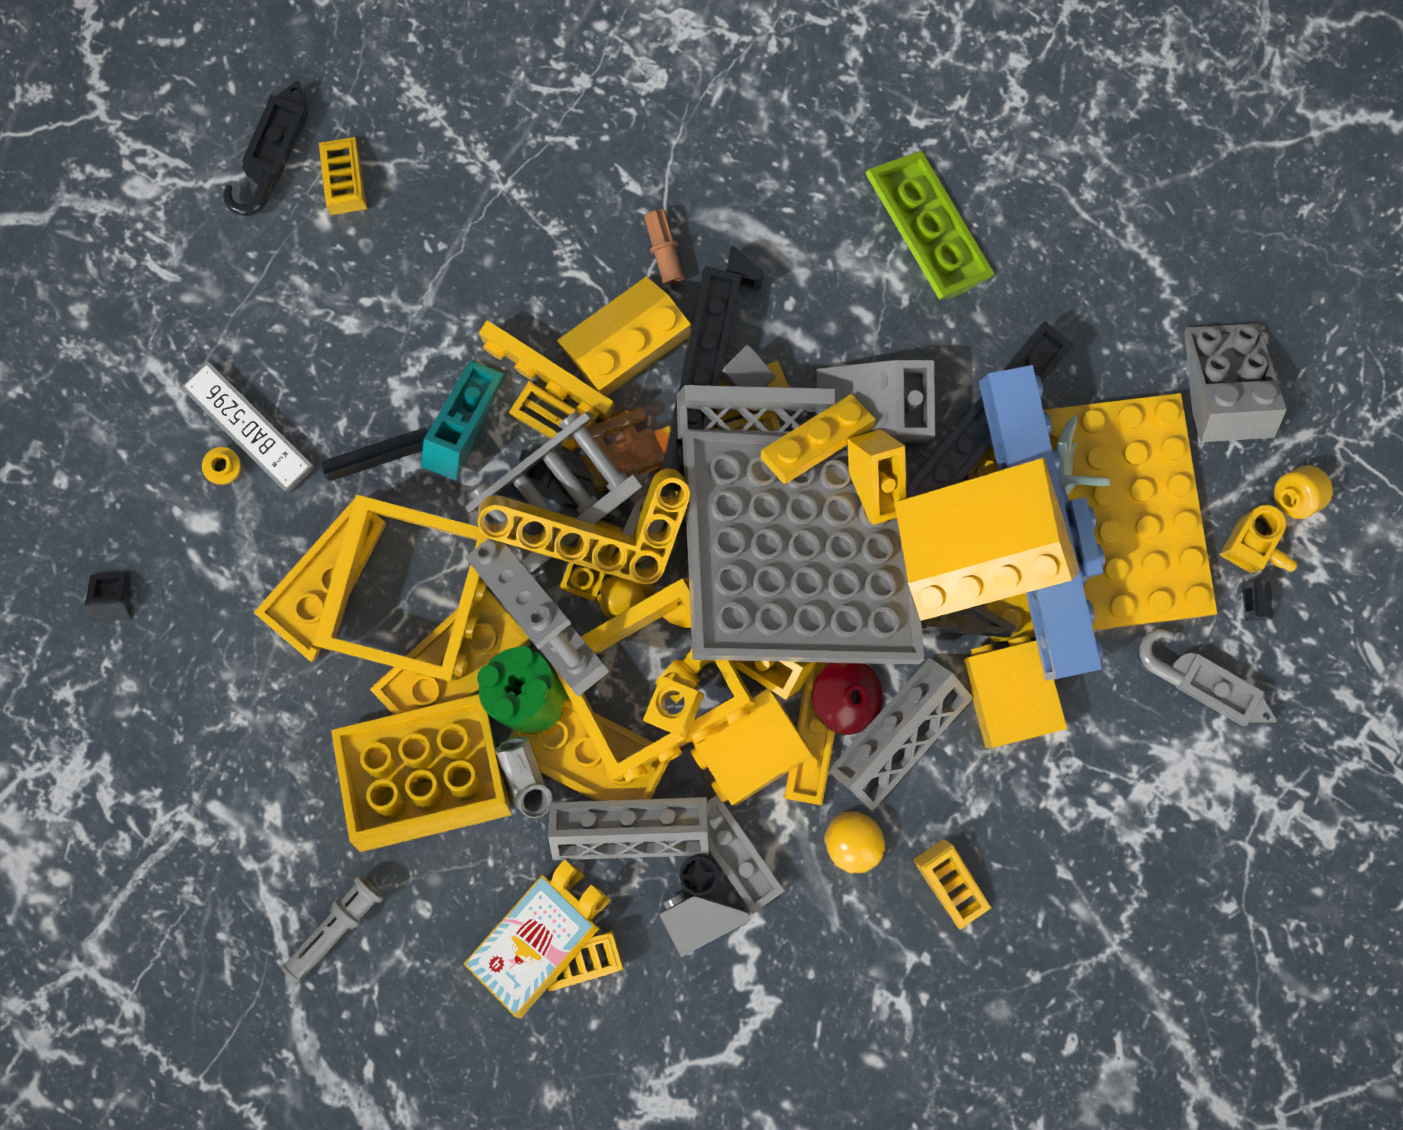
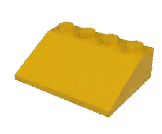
(984, 540)
(419, 773)

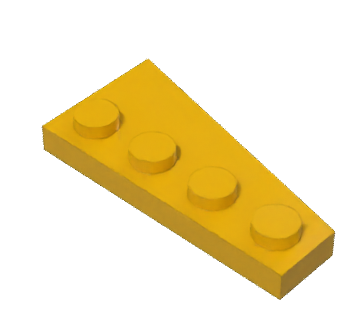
(299, 598)

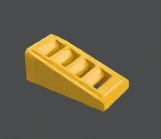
(345, 202)
(934, 856)
(613, 955)

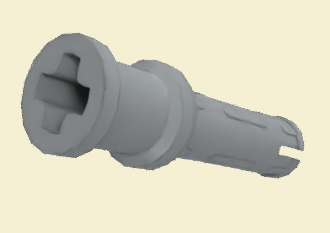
(344, 915)

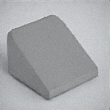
(747, 370)

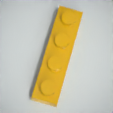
(533, 364)

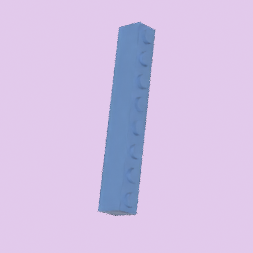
(1020, 435)

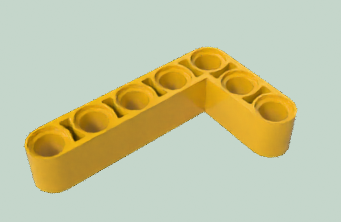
(595, 536)

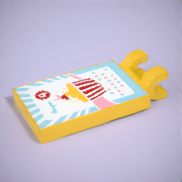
(537, 939)

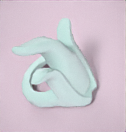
(1065, 450)

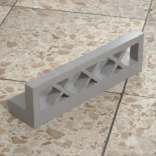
(750, 399)
(897, 729)
(628, 826)

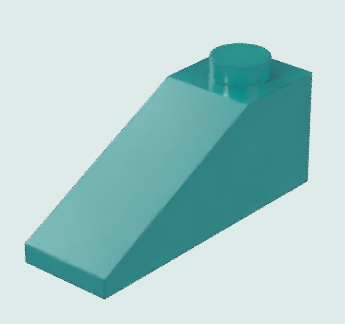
(460, 420)

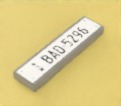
(247, 427)

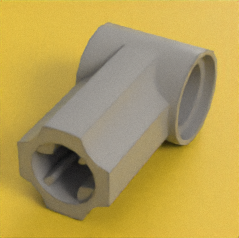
(523, 776)

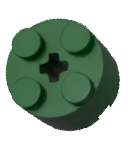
(521, 690)

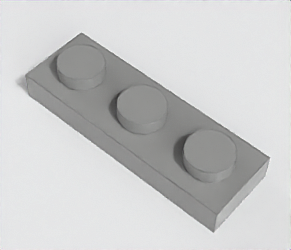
(739, 858)

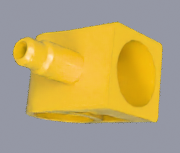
(1253, 550)

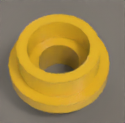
(232, 469)

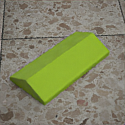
(930, 225)

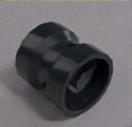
(700, 880)

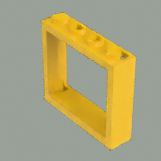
(345, 572)
(668, 746)

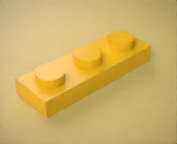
(817, 439)

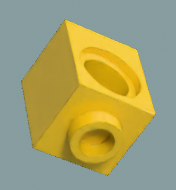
(657, 710)

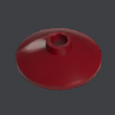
(833, 701)

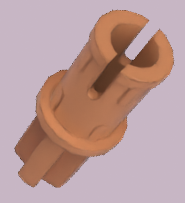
(664, 247)

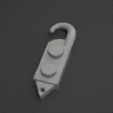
(1208, 683)

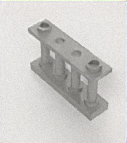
(590, 509)
(537, 615)

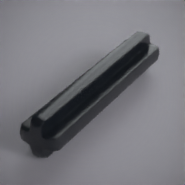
(374, 455)

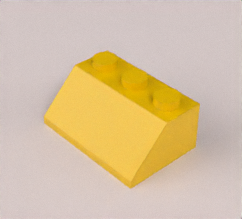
(625, 336)

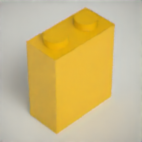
(1012, 693)
(752, 751)

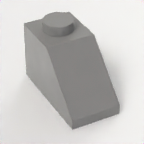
(699, 920)

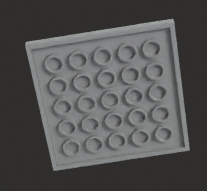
(790, 564)

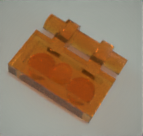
(633, 454)

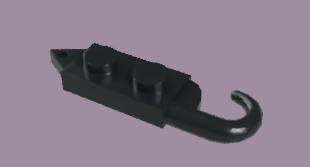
(270, 148)

